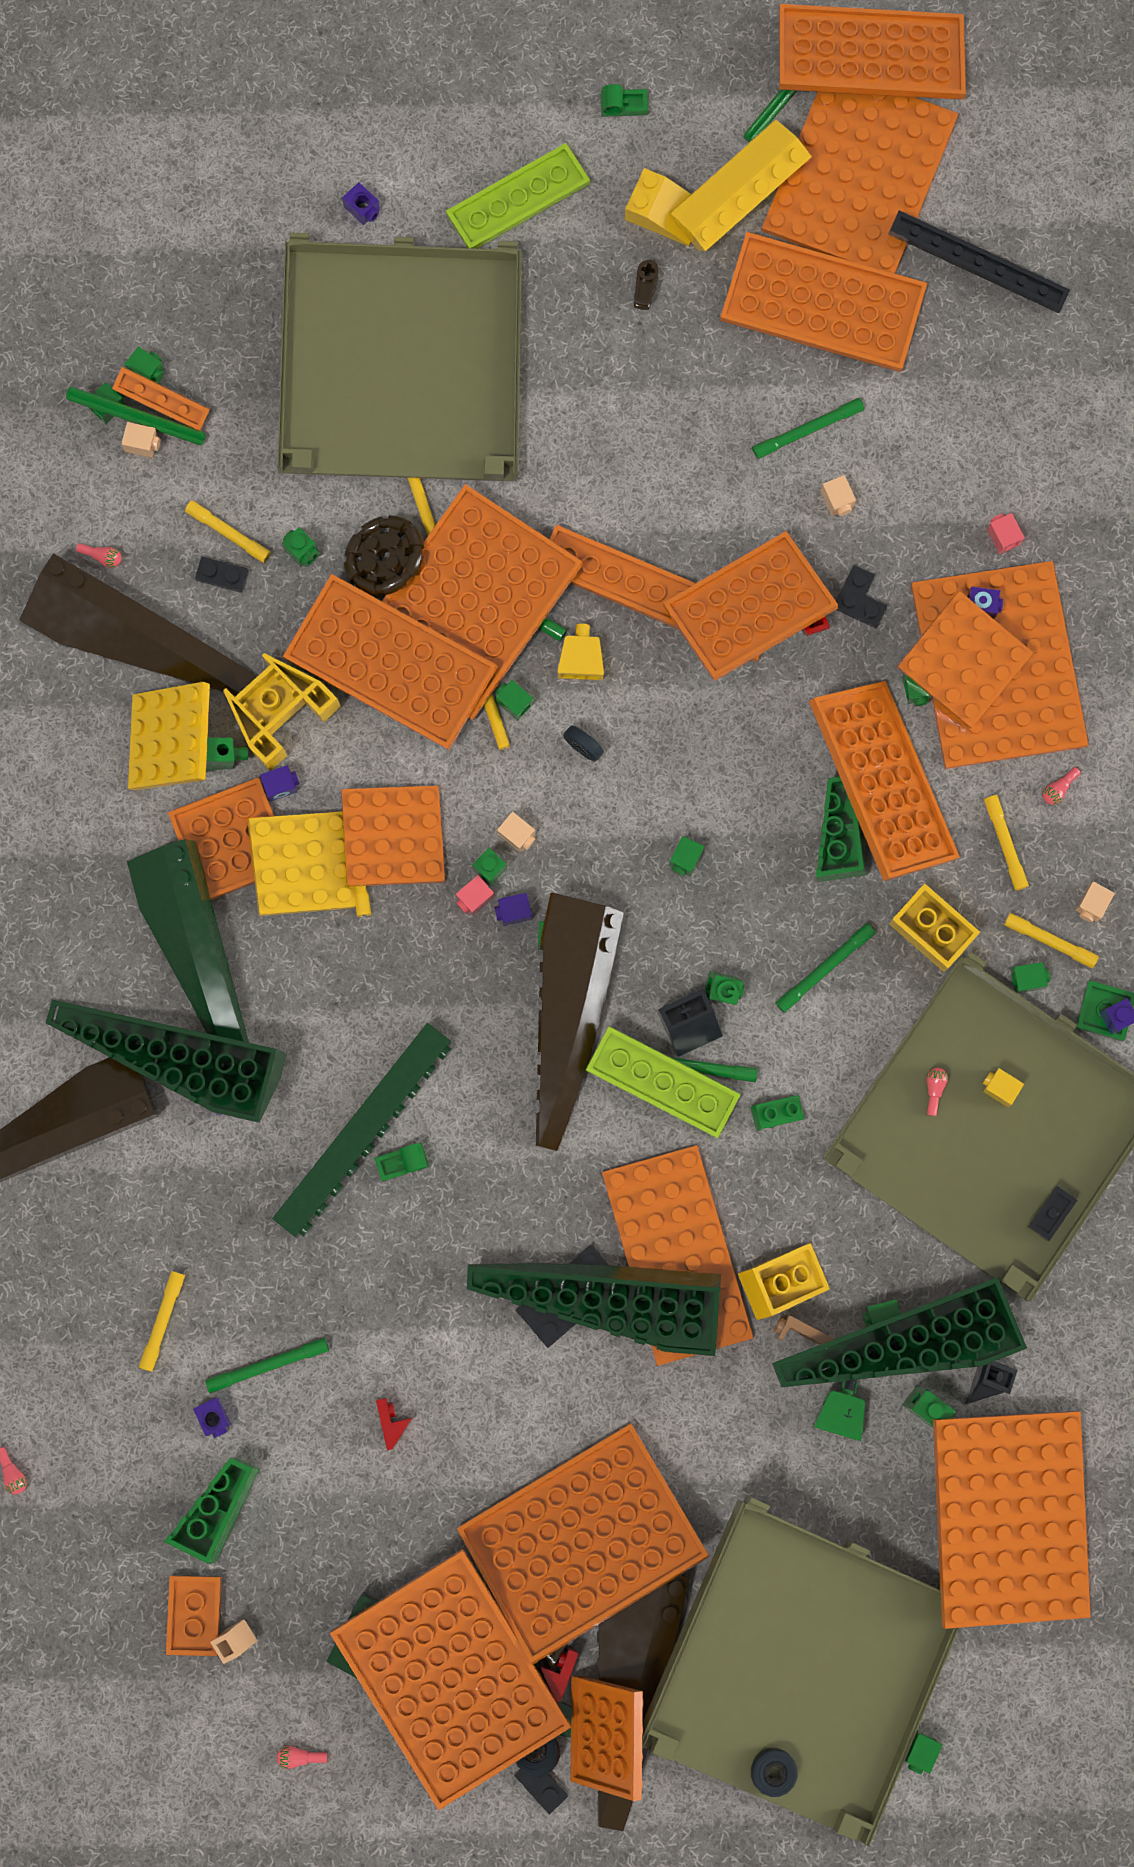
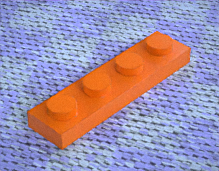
(160, 398)

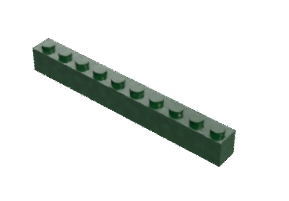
(362, 1130)

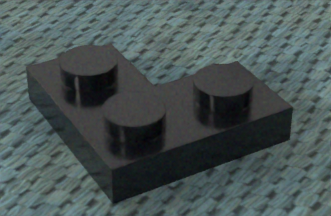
(853, 598)

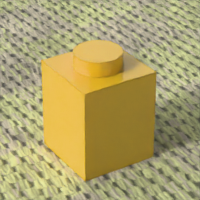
(1002, 1087)

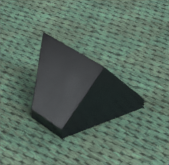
(991, 1381)

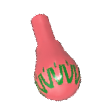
(107, 556)
(1055, 792)
(936, 1083)
(13, 1478)
(292, 1757)

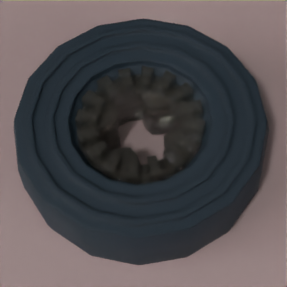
(583, 743)
(544, 1762)
(786, 1774)

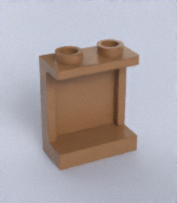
(801, 1328)

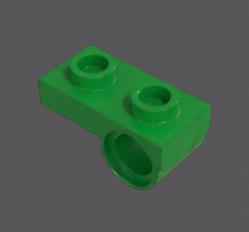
(623, 102)
(777, 1113)
(402, 1162)

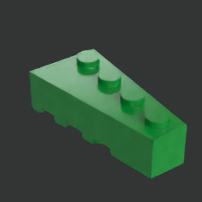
(842, 841)
(211, 1518)

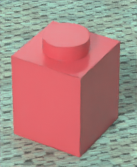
(1005, 532)
(474, 896)

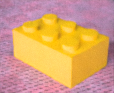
(934, 928)

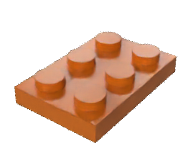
(193, 1614)

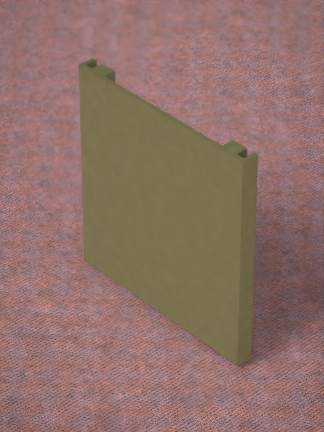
(400, 360)
(983, 1166)
(803, 1656)

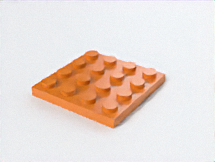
(964, 659)
(222, 834)
(392, 836)
(606, 1737)

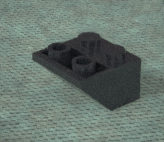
(690, 1022)

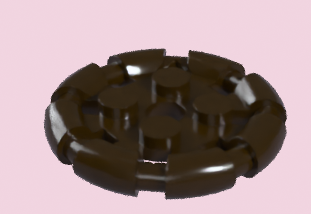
(375, 547)

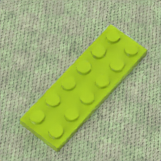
(518, 197)
(663, 1081)

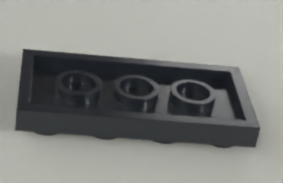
(547, 1325)

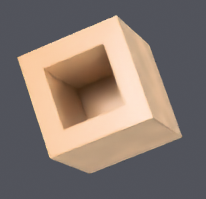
(140, 440)
(838, 496)
(517, 832)
(1094, 902)
(233, 1641)

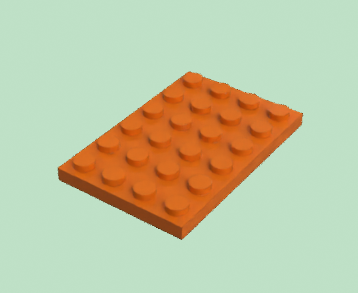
(750, 605)

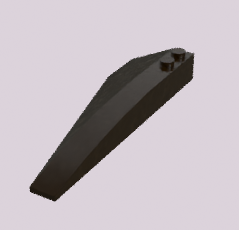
(102, 621)
(576, 969)
(77, 1114)
(635, 1655)

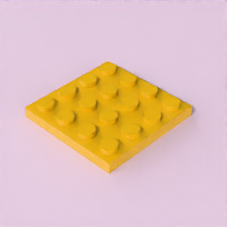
(169, 736)
(299, 864)

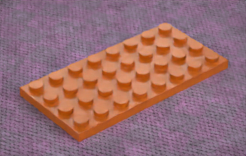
(871, 51)
(823, 301)
(390, 662)
(884, 780)
(673, 1224)

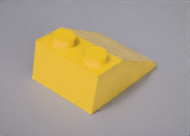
(652, 204)
(783, 1281)

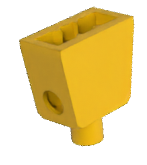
(581, 656)

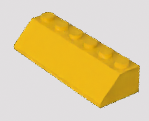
(740, 185)

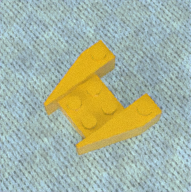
(272, 701)

